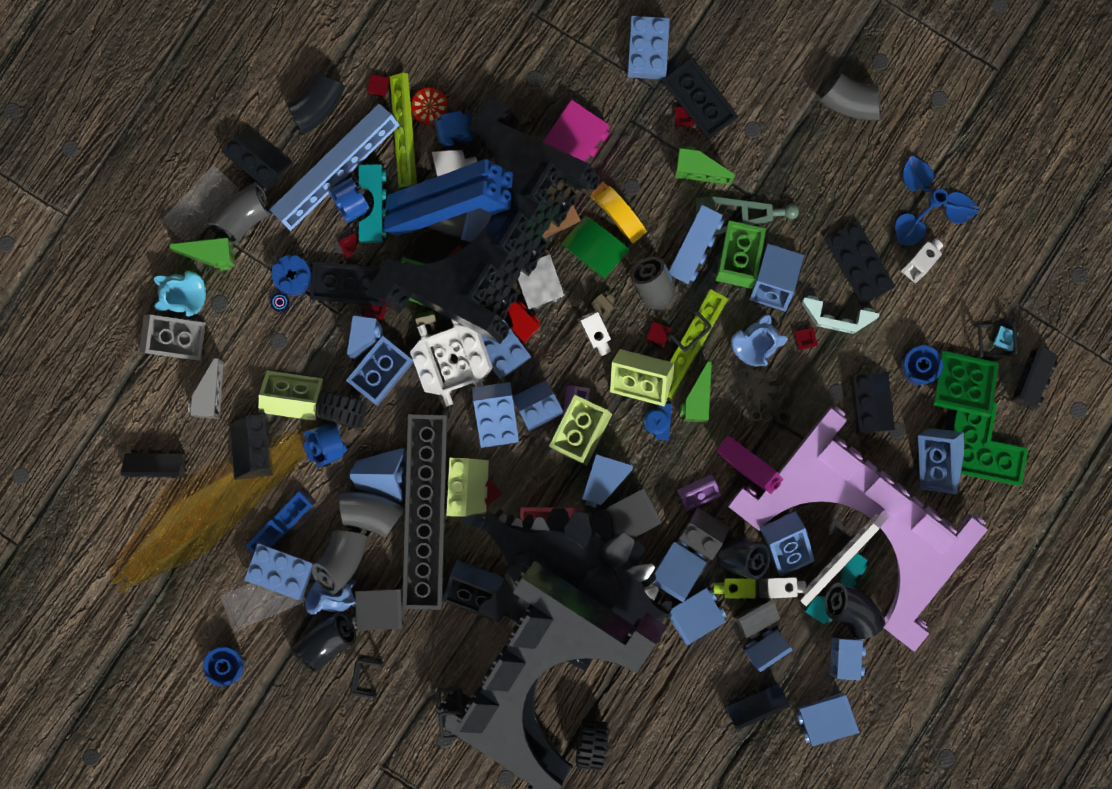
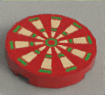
(428, 105)

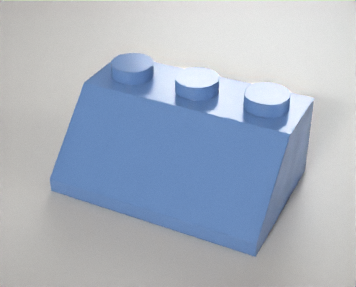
(363, 336)

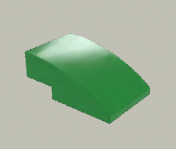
(595, 247)

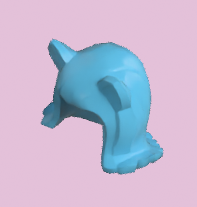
(181, 293)

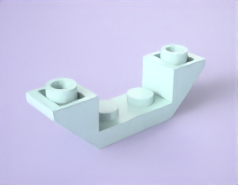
(814, 307)

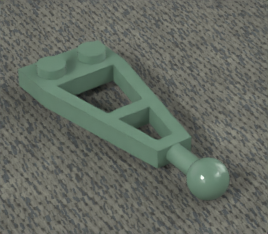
(790, 211)

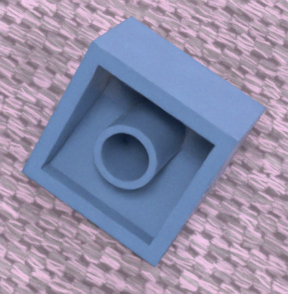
(767, 650)

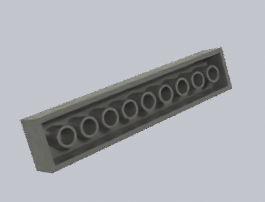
(425, 512)

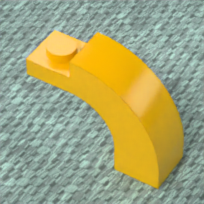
(619, 212)

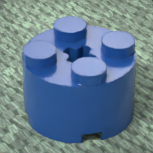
(454, 129)
(349, 200)
(281, 271)
(931, 360)
(324, 444)
(213, 669)

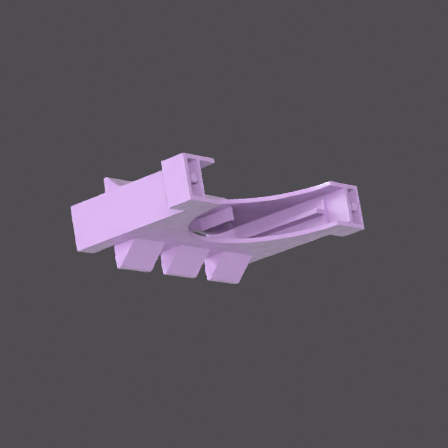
(924, 544)

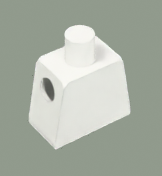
(450, 160)
(923, 260)
(591, 324)
(776, 587)

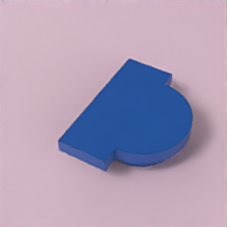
(658, 421)

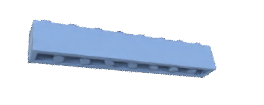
(334, 167)

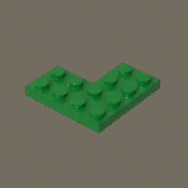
(985, 457)

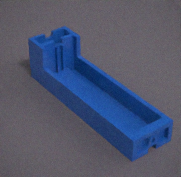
(449, 195)

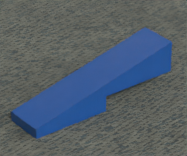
(283, 521)

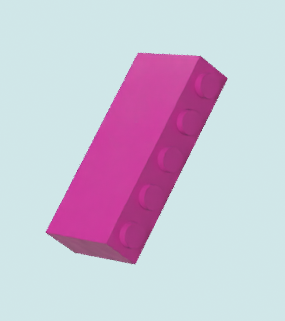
(578, 132)

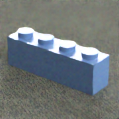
(695, 244)

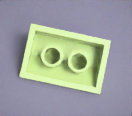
(641, 377)
(290, 395)
(580, 430)
(467, 486)

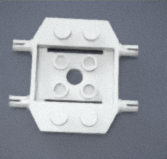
(472, 362)

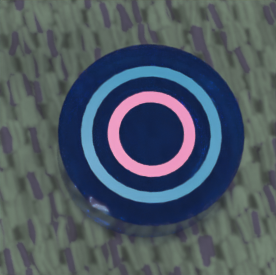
(280, 302)

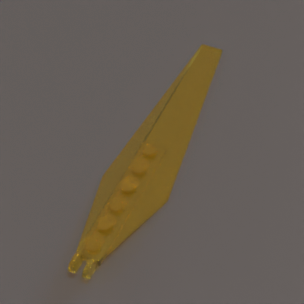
(205, 517)

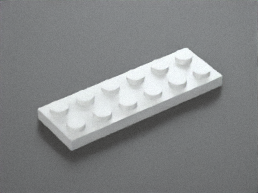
(843, 557)

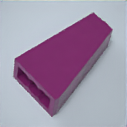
(749, 465)

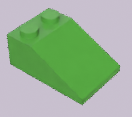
(699, 167)
(215, 252)
(741, 254)
(698, 400)

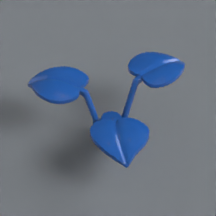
(920, 175)

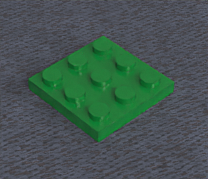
(966, 384)

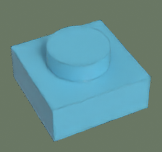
(1004, 338)

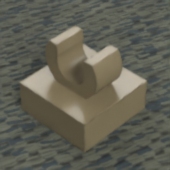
(603, 305)
(426, 318)

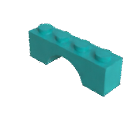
(371, 179)
(848, 574)

